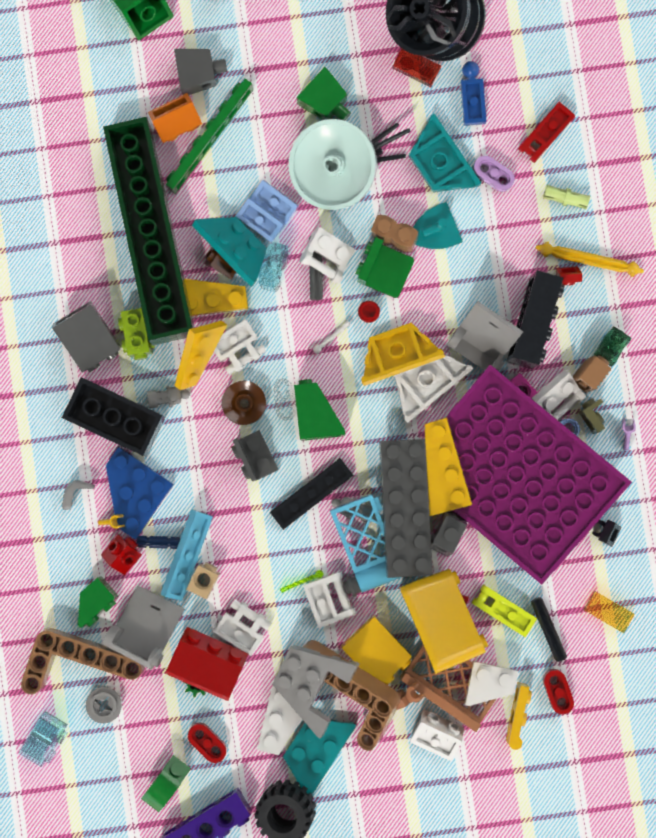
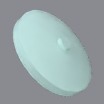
(332, 164)

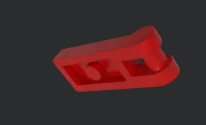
(547, 131)

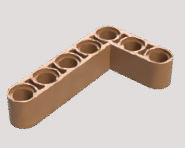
(79, 655)
(370, 693)

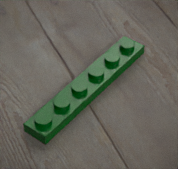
(214, 129)

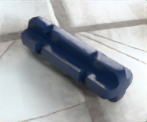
(161, 542)

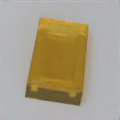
(609, 612)

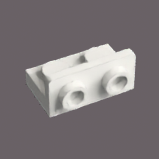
(437, 735)

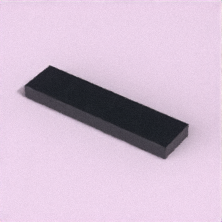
(311, 493)

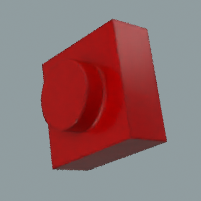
(569, 274)

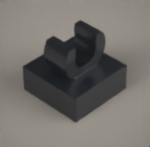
(609, 533)

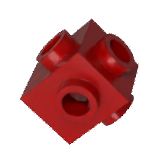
(121, 554)

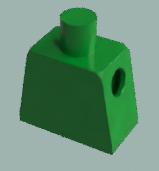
(324, 97)

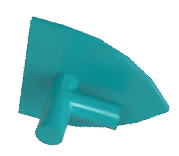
(437, 228)

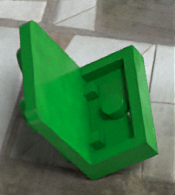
(384, 269)

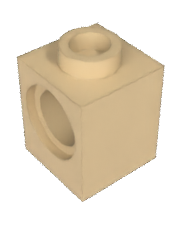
(203, 590)

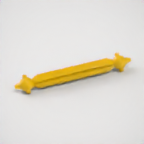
(589, 259)

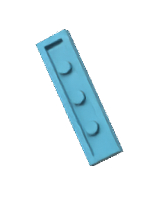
(186, 555)

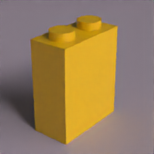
(377, 650)

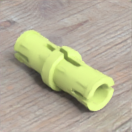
(566, 197)

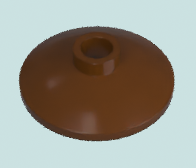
(235, 394)

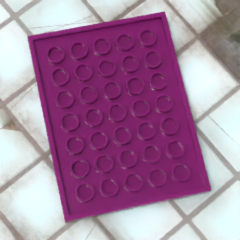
(528, 475)

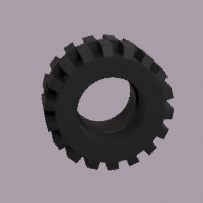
(289, 795)

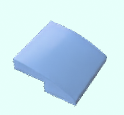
(267, 211)

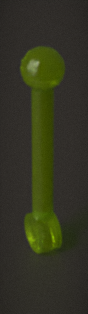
(318, 574)

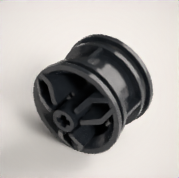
(466, 26)

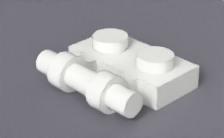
(235, 340)
(239, 633)

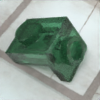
(612, 345)

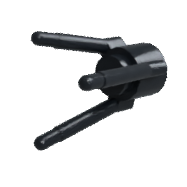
(377, 145)

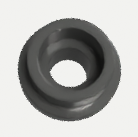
(352, 585)

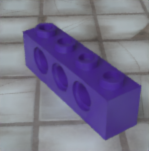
(232, 802)

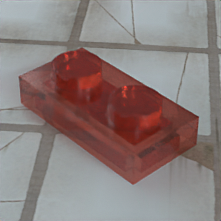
(417, 67)

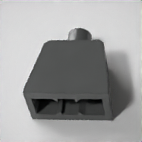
(197, 69)
(448, 533)

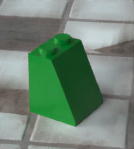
(143, 15)
(315, 414)

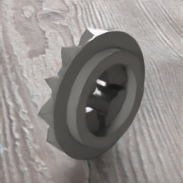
(93, 706)

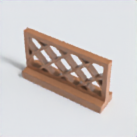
(440, 698)

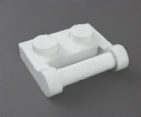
(329, 248)
(557, 391)
(322, 602)

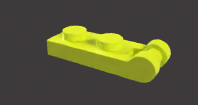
(505, 611)

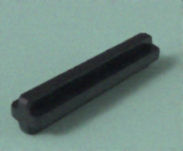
(548, 629)

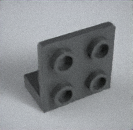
(255, 456)

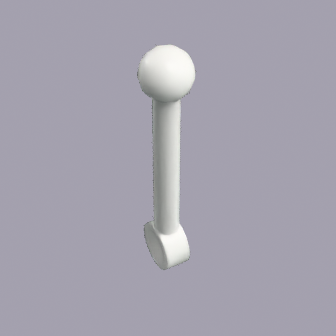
(317, 348)

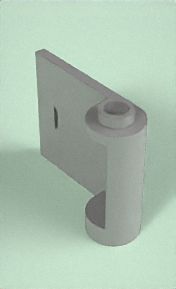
(484, 337)
(144, 629)

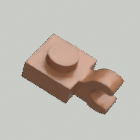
(409, 696)

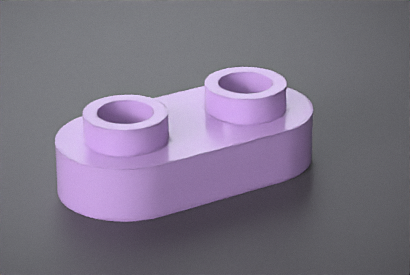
(495, 171)

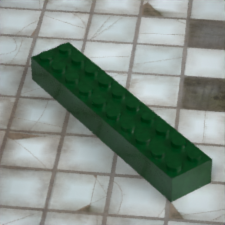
(149, 230)

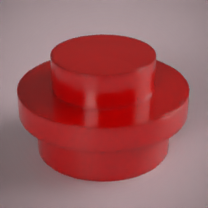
(368, 311)

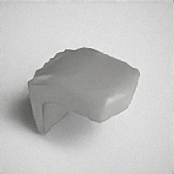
(69, 491)

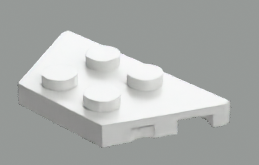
(426, 383)

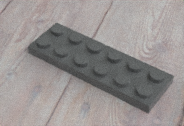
(405, 508)

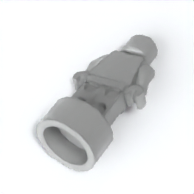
(171, 397)
(363, 509)

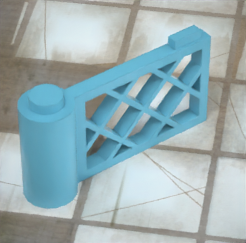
(372, 572)

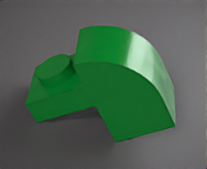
(166, 784)

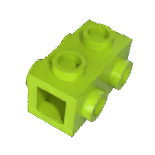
(135, 334)

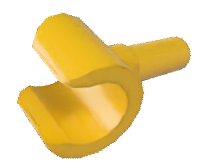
(112, 521)

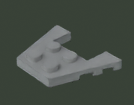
(302, 679)

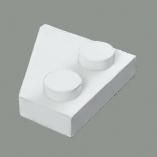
(489, 683)

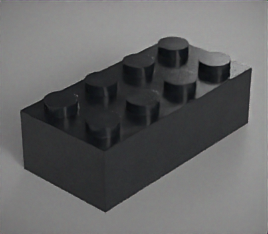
(535, 319)
(113, 417)

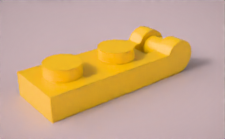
(517, 716)

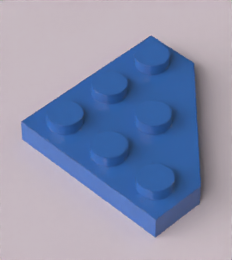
(134, 491)

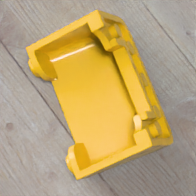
(443, 620)

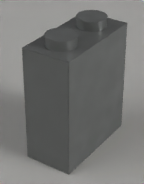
(86, 337)

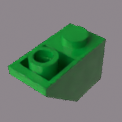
(93, 600)

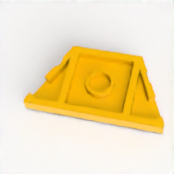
(398, 352)

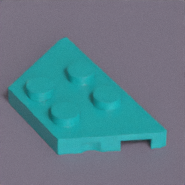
(441, 160)
(234, 244)
(313, 756)

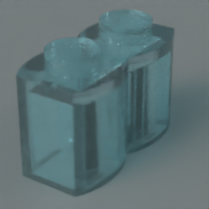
(271, 272)
(43, 739)

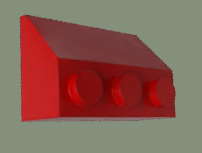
(207, 663)

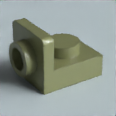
(592, 419)

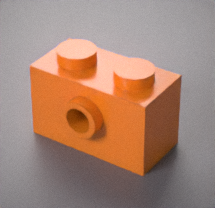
(175, 118)

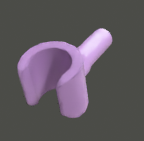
(627, 432)

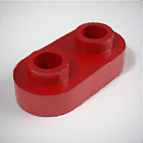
(557, 691)
(205, 743)

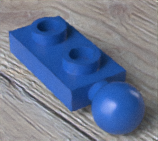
(472, 95)

